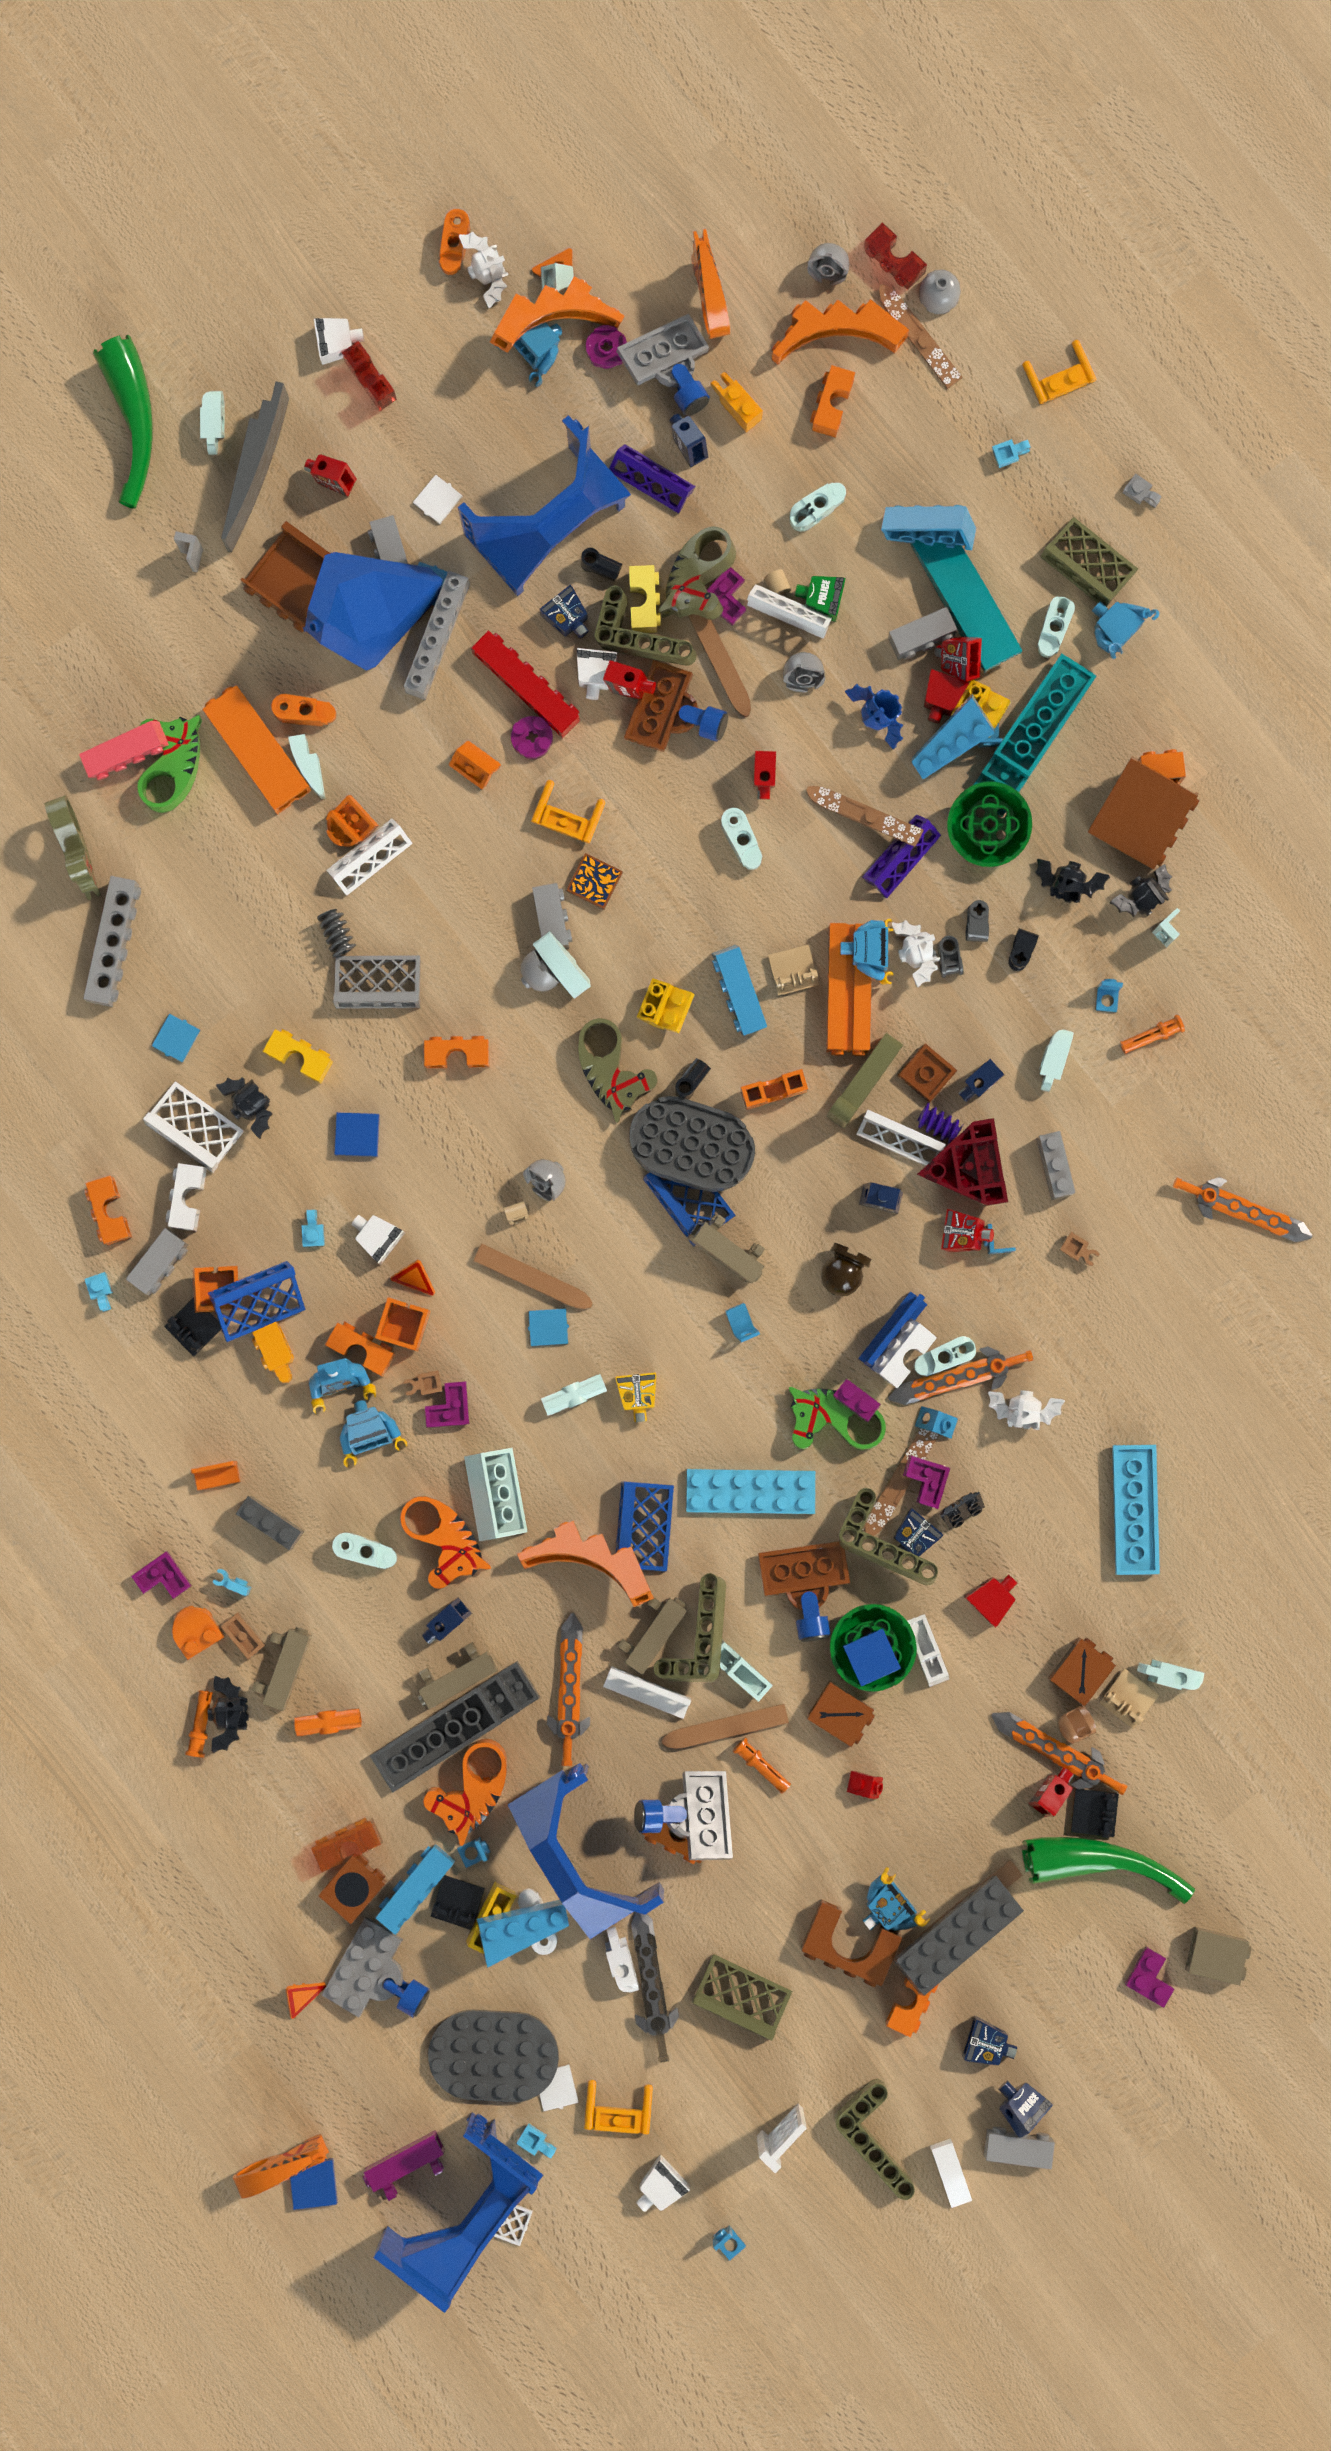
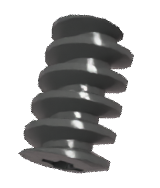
(335, 932)

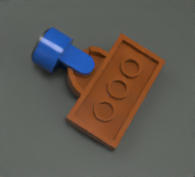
(672, 711)
(805, 1578)

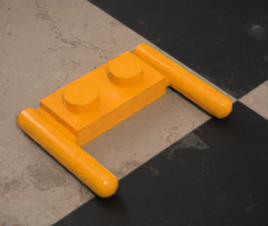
(1063, 381)
(563, 821)
(617, 2119)

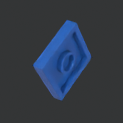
(357, 1134)
(871, 1657)
(315, 2186)

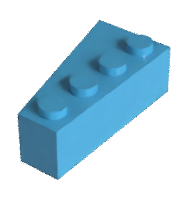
(930, 525)
(956, 736)
(739, 989)
(414, 1888)
(518, 1929)

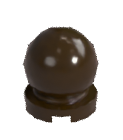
(843, 1271)

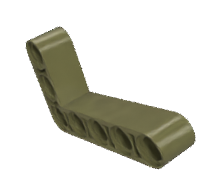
(636, 638)
(864, 1081)
(881, 1546)
(702, 1639)
(870, 2143)

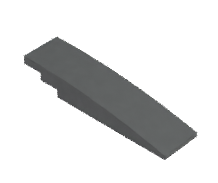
(254, 463)
(455, 1726)

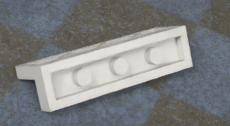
(789, 611)
(366, 850)
(903, 1131)
(647, 1692)

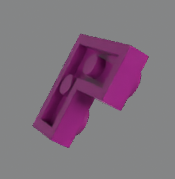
(724, 588)
(455, 1410)
(933, 1479)
(162, 1570)
(1144, 1979)

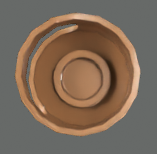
(1076, 1724)

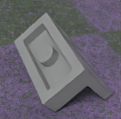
(191, 546)

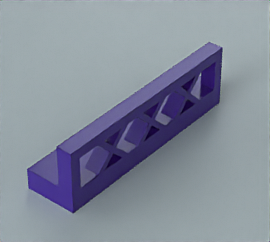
(654, 471)
(899, 852)

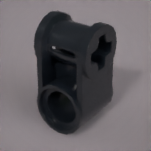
(1022, 946)

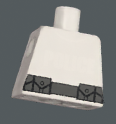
(334, 338)
(591, 670)
(377, 1236)
(662, 2186)

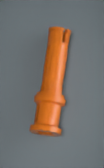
(1161, 1031)
(198, 1735)
(755, 1759)

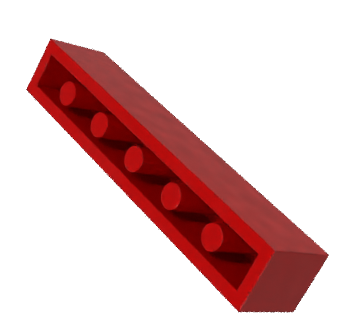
(525, 683)

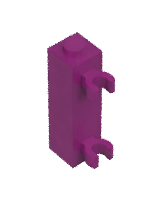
(404, 2161)

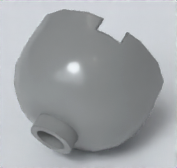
(828, 263)
(939, 291)
(803, 672)
(537, 973)
(546, 1178)

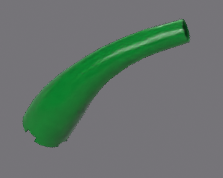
(127, 381)
(1070, 1857)

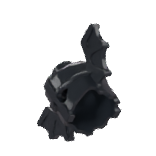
(1069, 881)
(1145, 893)
(248, 1103)
(227, 1714)

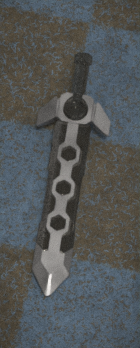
(652, 1987)

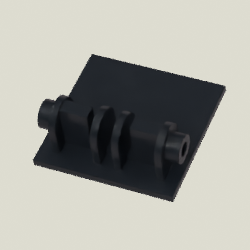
(193, 1328)
(971, 1506)
(1095, 1812)
(457, 1902)

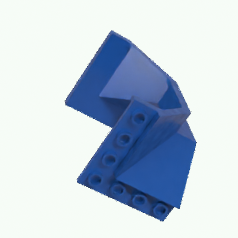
(521, 543)
(538, 1820)
(441, 2259)

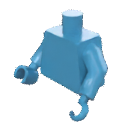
(539, 348)
(1119, 624)

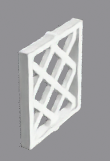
(512, 2231)

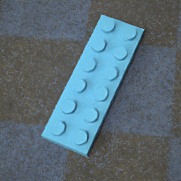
(750, 1491)
(1135, 1509)

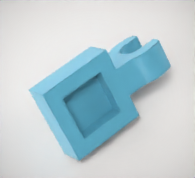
(1007, 452)
(312, 1233)
(99, 1288)
(238, 1585)
(533, 2140)

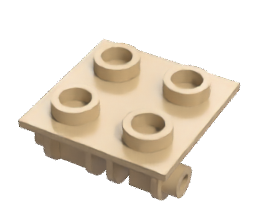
(793, 970)
(1129, 1699)

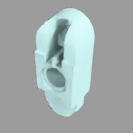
(212, 419)
(831, 495)
(1049, 640)
(749, 854)
(1055, 1058)
(929, 1364)
(381, 1556)
(1172, 1675)

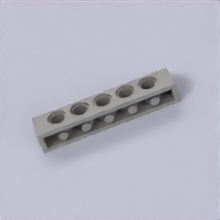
(436, 635)
(117, 888)

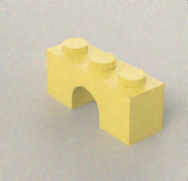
(643, 581)

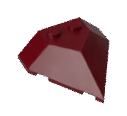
(971, 1165)

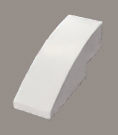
(928, 1652)
(951, 2173)

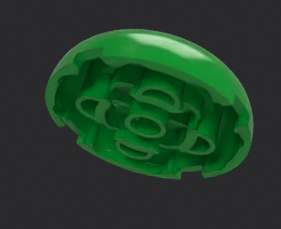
(964, 822)
(873, 1617)

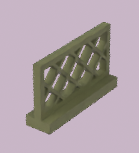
(1076, 572)
(734, 2015)

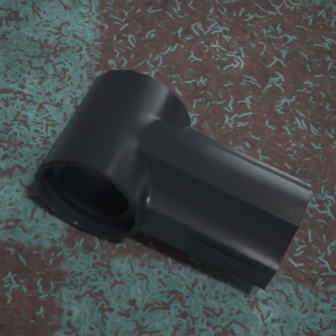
(603, 565)
(692, 1078)

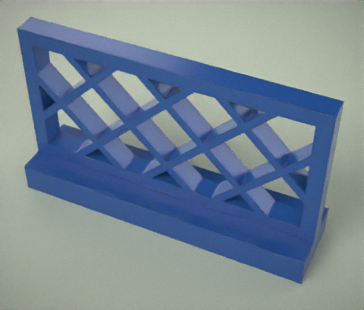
(678, 1211)
(248, 1286)
(909, 1308)
(626, 1520)

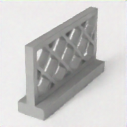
(377, 999)

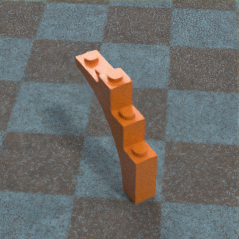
(550, 306)
(838, 320)
(594, 1552)

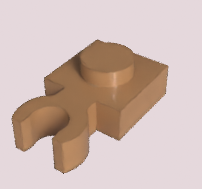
(1076, 1247)
(427, 1383)

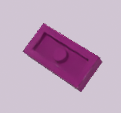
(857, 1400)

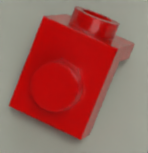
(865, 1785)

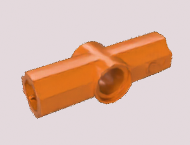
(328, 1722)

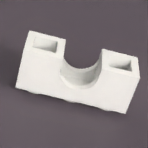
(186, 1178)
(890, 1363)

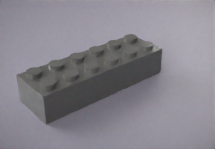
(958, 1935)

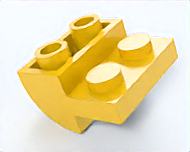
(990, 702)
(665, 1006)

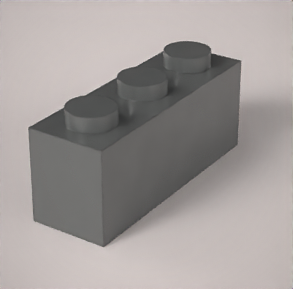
(270, 1522)

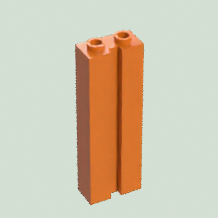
(256, 749)
(847, 997)

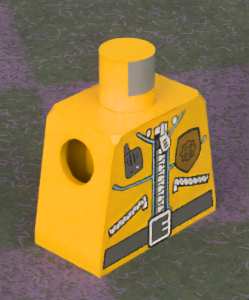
(637, 1393)

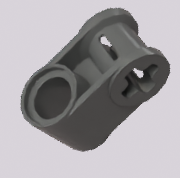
(977, 926)
(950, 958)

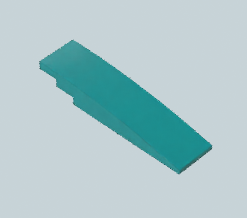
(968, 601)
(1038, 725)

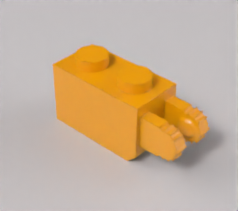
(738, 402)
(275, 1350)

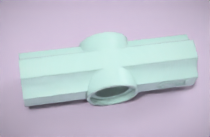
(574, 1394)

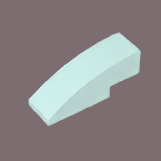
(307, 763)
(562, 964)
(743, 1672)

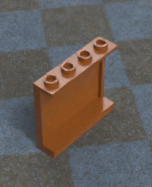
(287, 575)
(1143, 813)

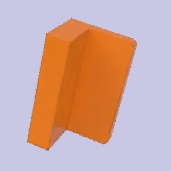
(474, 764)
(216, 1475)

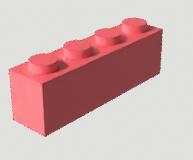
(123, 750)

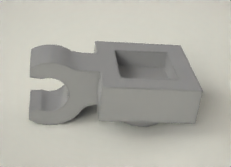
(1139, 490)

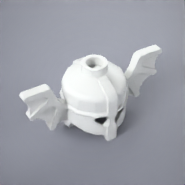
(485, 266)
(917, 951)
(1025, 1409)

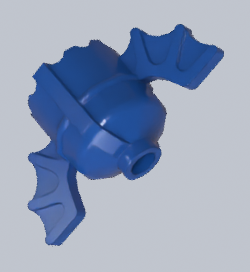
(879, 711)

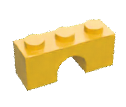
(282, 1045)

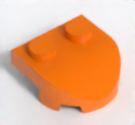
(349, 823)
(195, 1630)

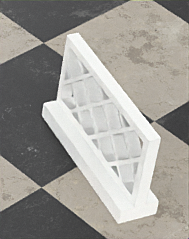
(179, 1138)
(781, 2138)

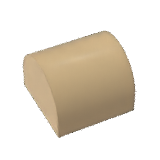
(777, 582)
(516, 1213)

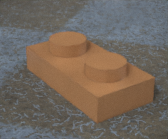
(243, 1636)

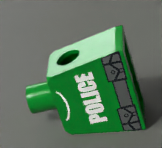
(823, 594)

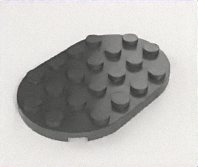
(691, 1144)
(493, 2055)

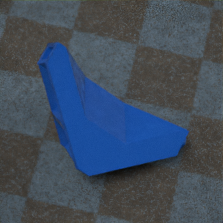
(368, 605)

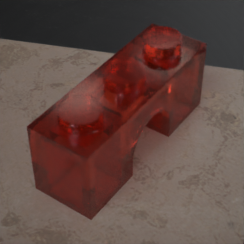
(905, 269)
(370, 379)

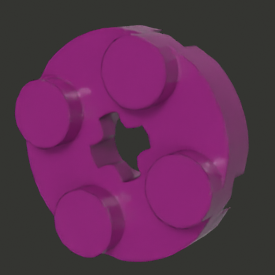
(596, 340)
(533, 725)

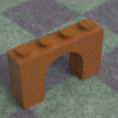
(871, 1967)

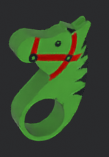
(178, 761)
(818, 1408)

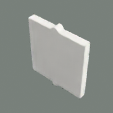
(437, 499)
(560, 2091)

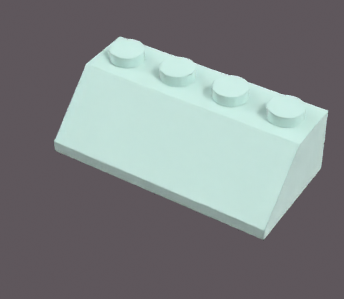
(495, 1494)

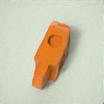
(452, 257)
(321, 712)

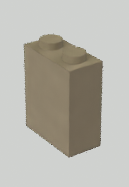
(1218, 1956)

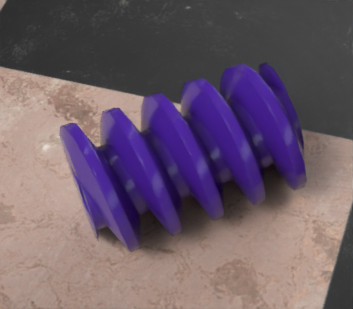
(938, 1123)

